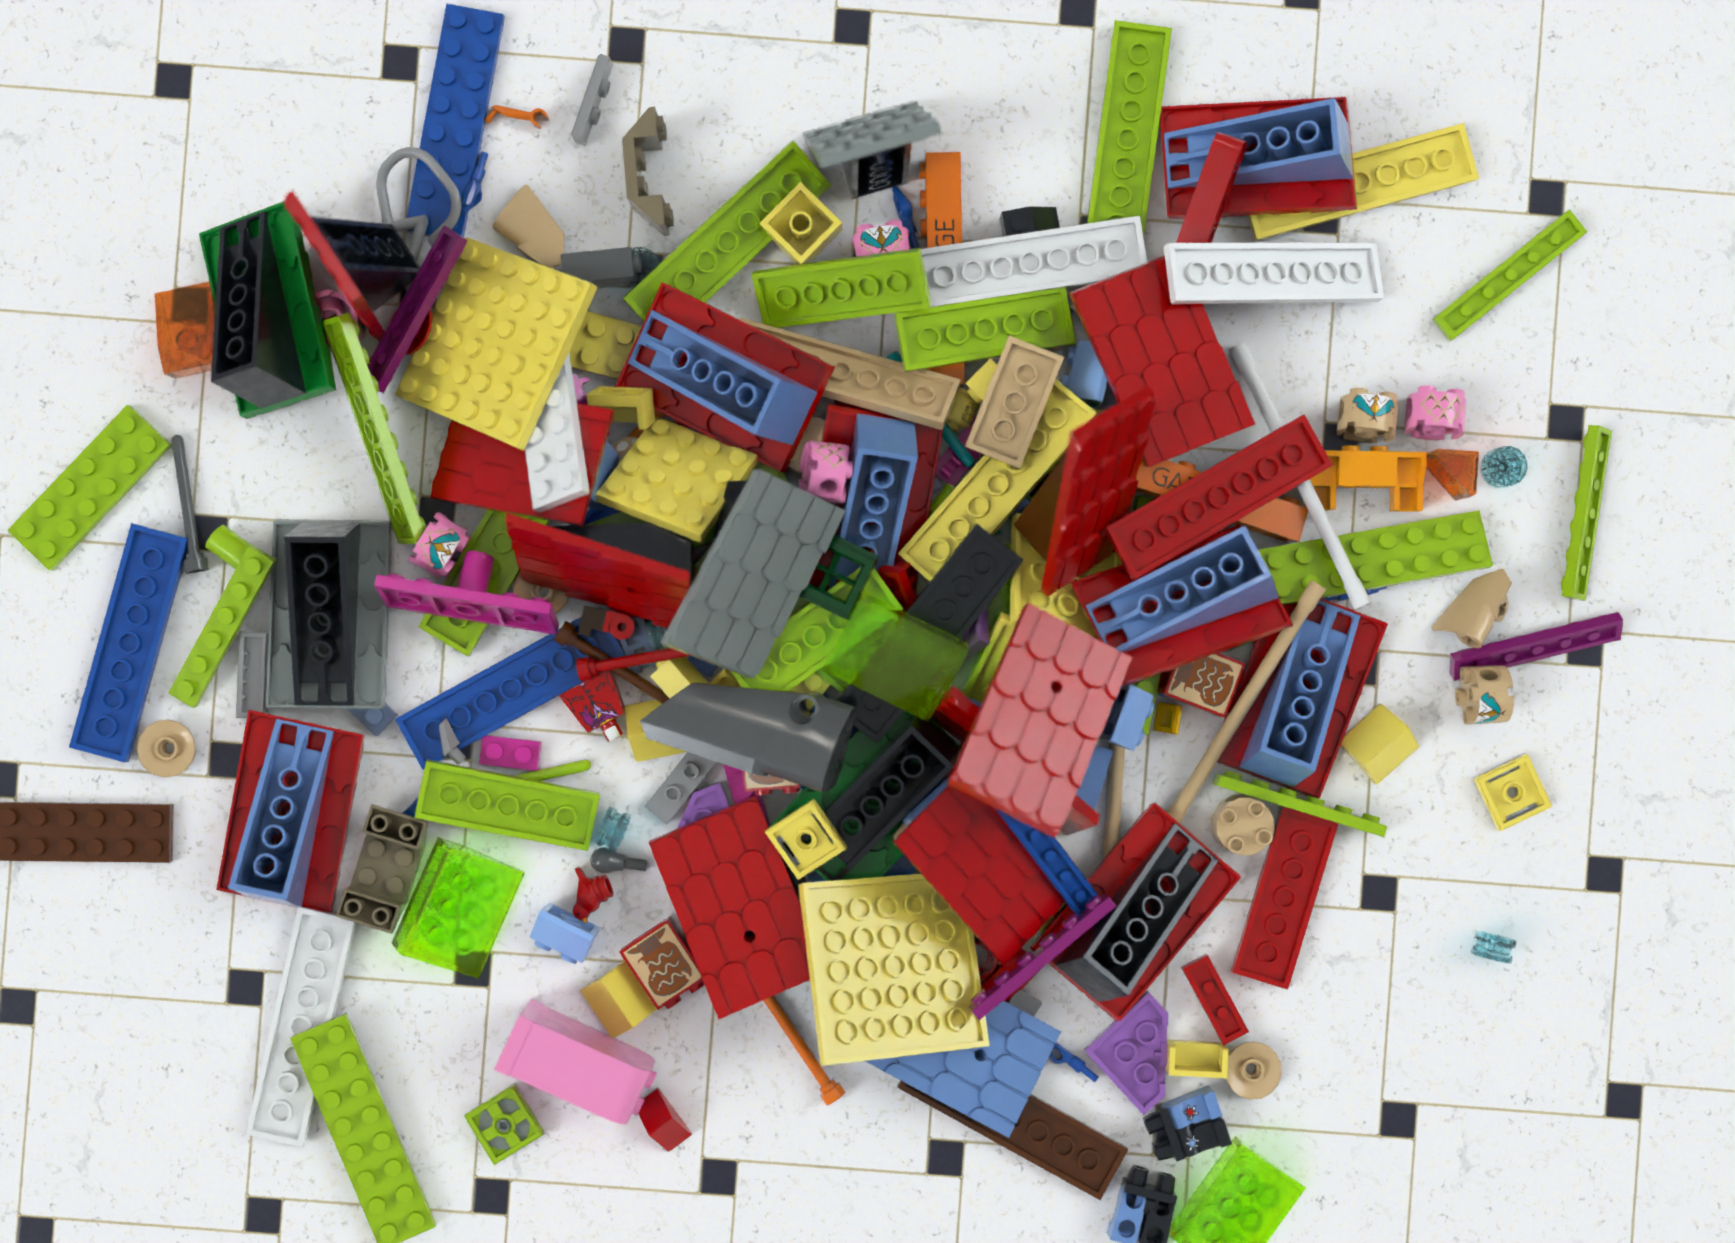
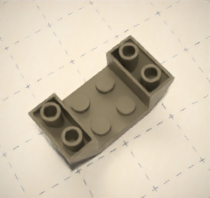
(645, 136)
(384, 869)

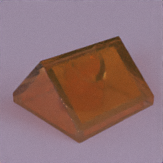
(1455, 471)

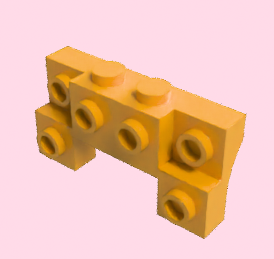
(1375, 468)

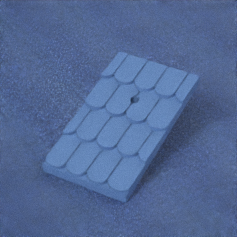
(985, 1081)

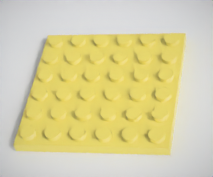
(496, 342)
(889, 970)

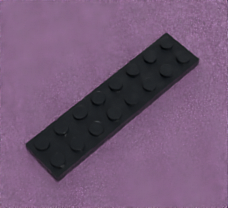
(949, 603)

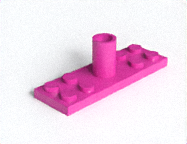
(469, 599)

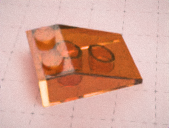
(185, 329)

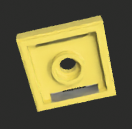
(1529, 792)
(807, 855)

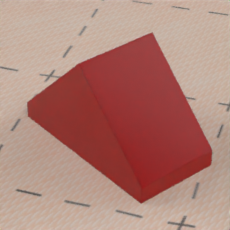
(663, 1121)

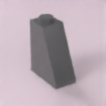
(603, 267)

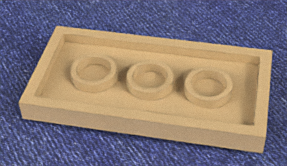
(1014, 401)

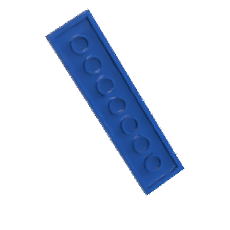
(456, 110)
(129, 643)
(499, 694)

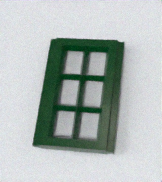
(830, 602)

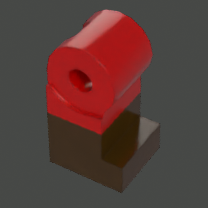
(618, 624)

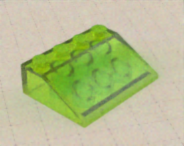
(896, 656)
(457, 908)
(1237, 1200)

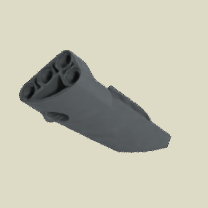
(758, 731)

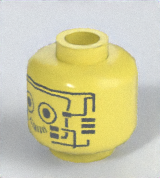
(962, 411)

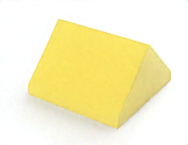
(1379, 743)
(642, 747)
(618, 1000)

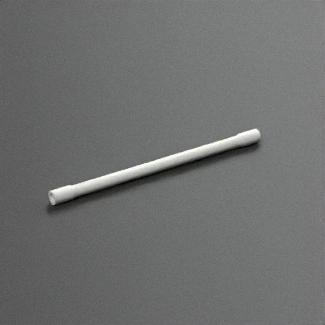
(1352, 584)

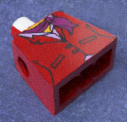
(597, 704)

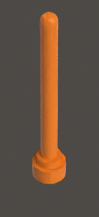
(829, 1088)

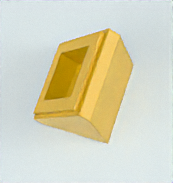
(1167, 718)

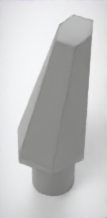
(449, 742)

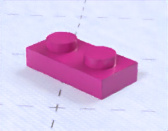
(510, 752)

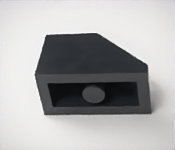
(1028, 220)

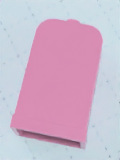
(577, 1063)

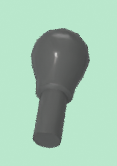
(608, 861)

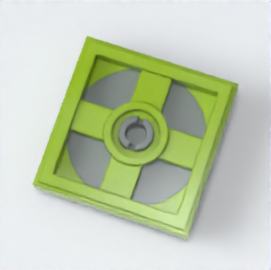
(504, 1124)

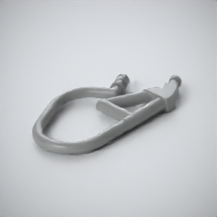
(418, 223)

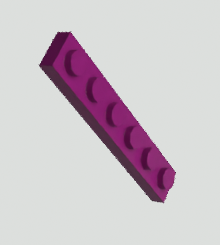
(415, 306)
(1540, 644)
(1050, 947)

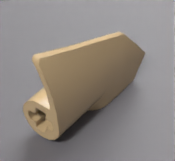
(531, 228)
(1477, 608)

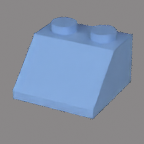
(1085, 374)
(1128, 717)
(564, 933)

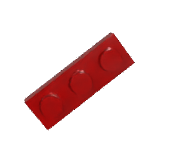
(1214, 999)

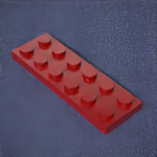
(1284, 897)

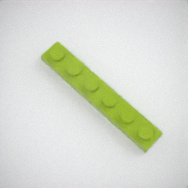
(1509, 275)
(1587, 510)
(222, 626)
(1312, 806)

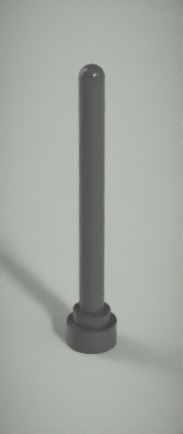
(195, 559)

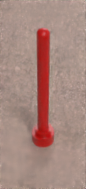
(588, 667)

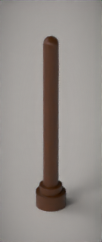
(569, 636)

